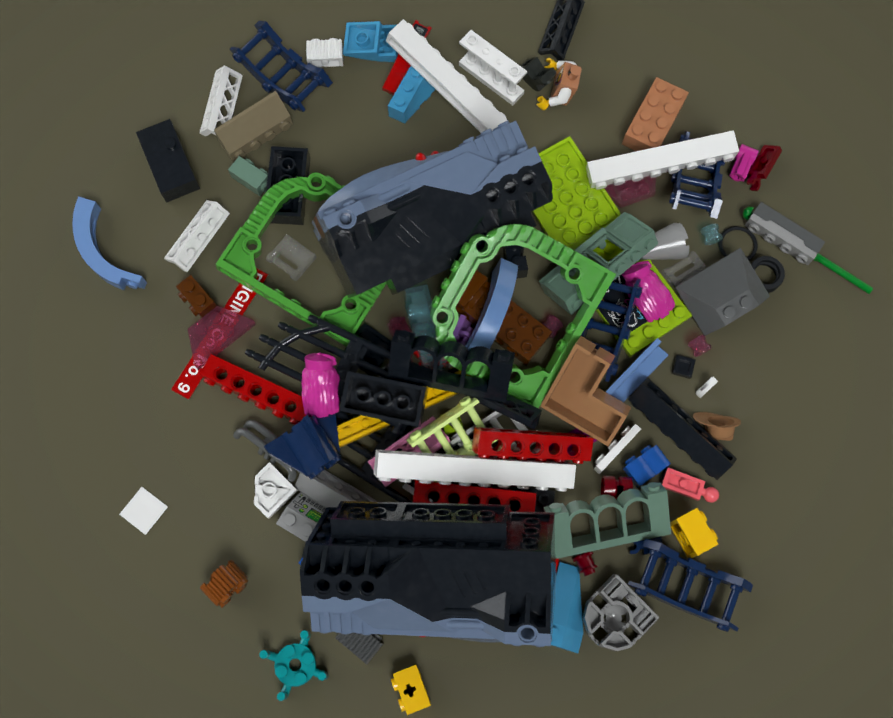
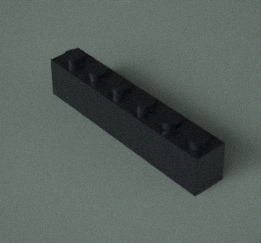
(682, 429)

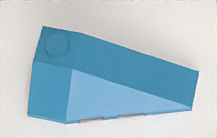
(568, 609)

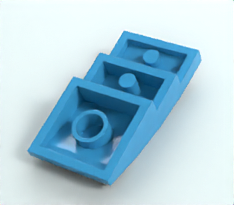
(368, 41)

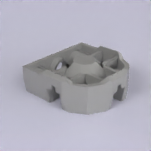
(594, 617)

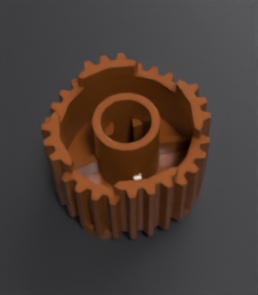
(224, 584)

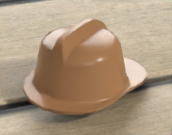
(717, 425)

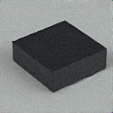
(683, 366)

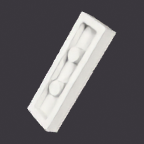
(615, 448)

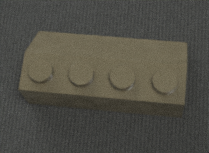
(253, 126)

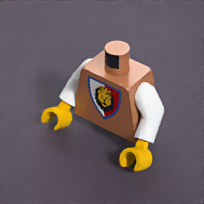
(564, 84)

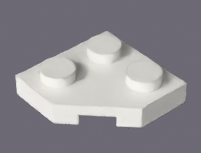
(271, 490)

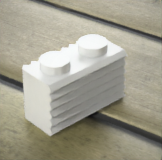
(325, 52)

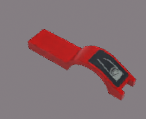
(401, 65)

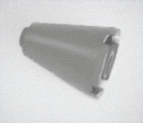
(670, 244)

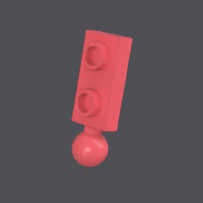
(688, 486)

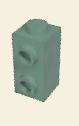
(249, 176)

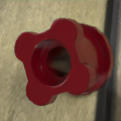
(586, 563)

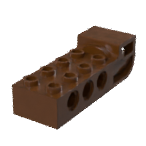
(518, 331)

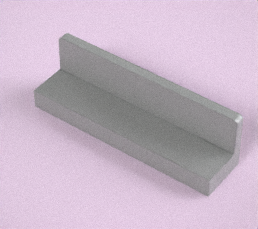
(329, 490)

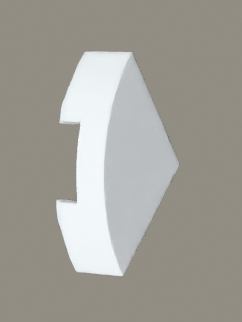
(706, 387)

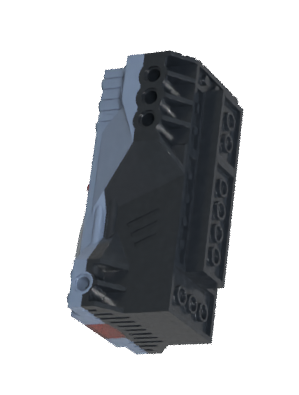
(421, 211)
(432, 572)

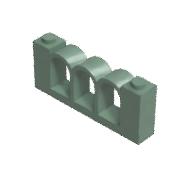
(655, 522)

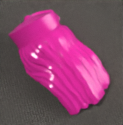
(655, 298)
(320, 385)

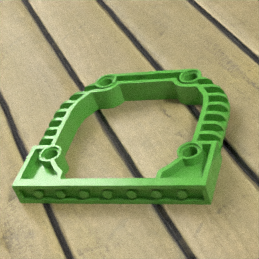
(239, 262)
(589, 280)

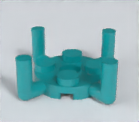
(282, 665)

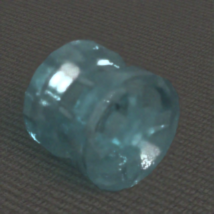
(711, 234)

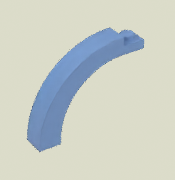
(84, 231)
(496, 305)

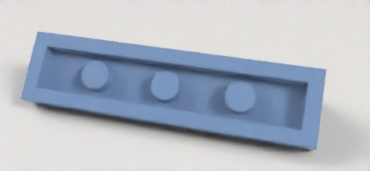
(638, 372)

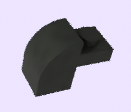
(537, 76)

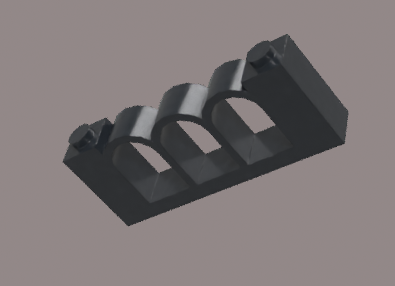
(402, 370)

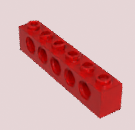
(216, 366)
(484, 437)
(423, 491)

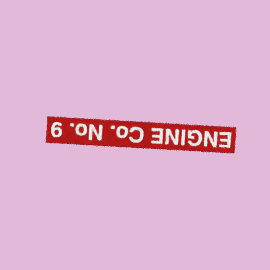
(238, 304)

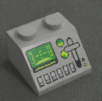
(301, 516)

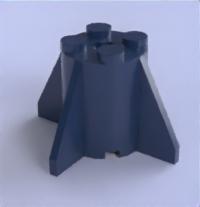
(309, 446)

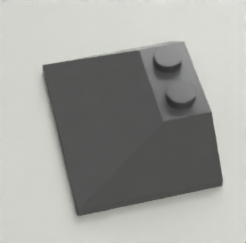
(722, 292)

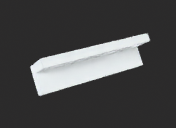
(217, 96)
(197, 235)

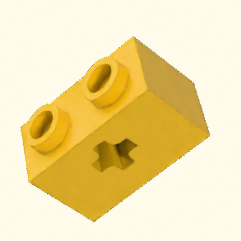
(420, 697)

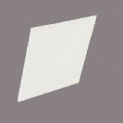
(143, 510)

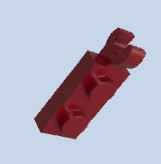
(763, 165)

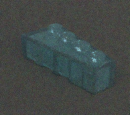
(418, 311)

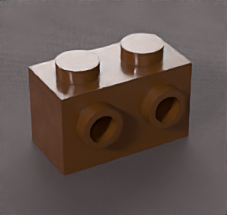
(193, 293)

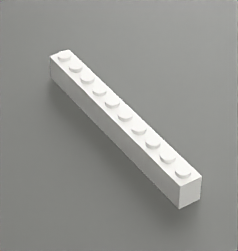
(472, 469)

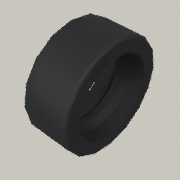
(776, 266)

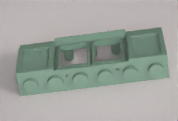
(625, 232)

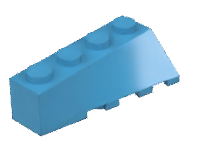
(409, 96)

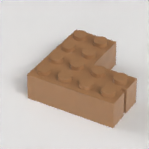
(577, 396)

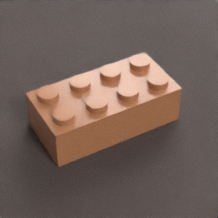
(655, 116)

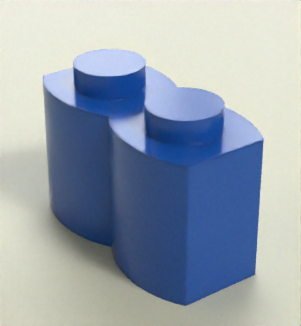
(646, 466)

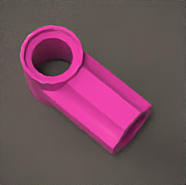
(743, 162)

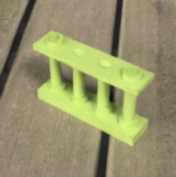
(465, 404)

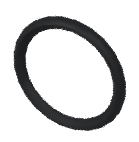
(742, 229)

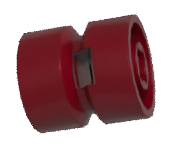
(610, 483)

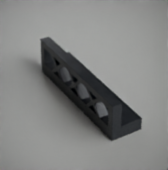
(565, 28)
(514, 409)

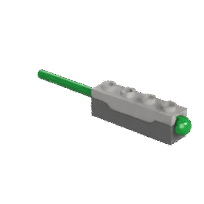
(793, 240)

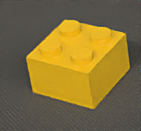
(694, 533)

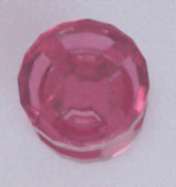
(553, 324)
(699, 345)

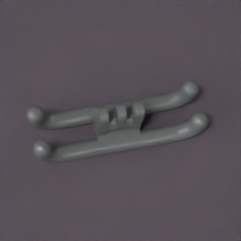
(245, 431)

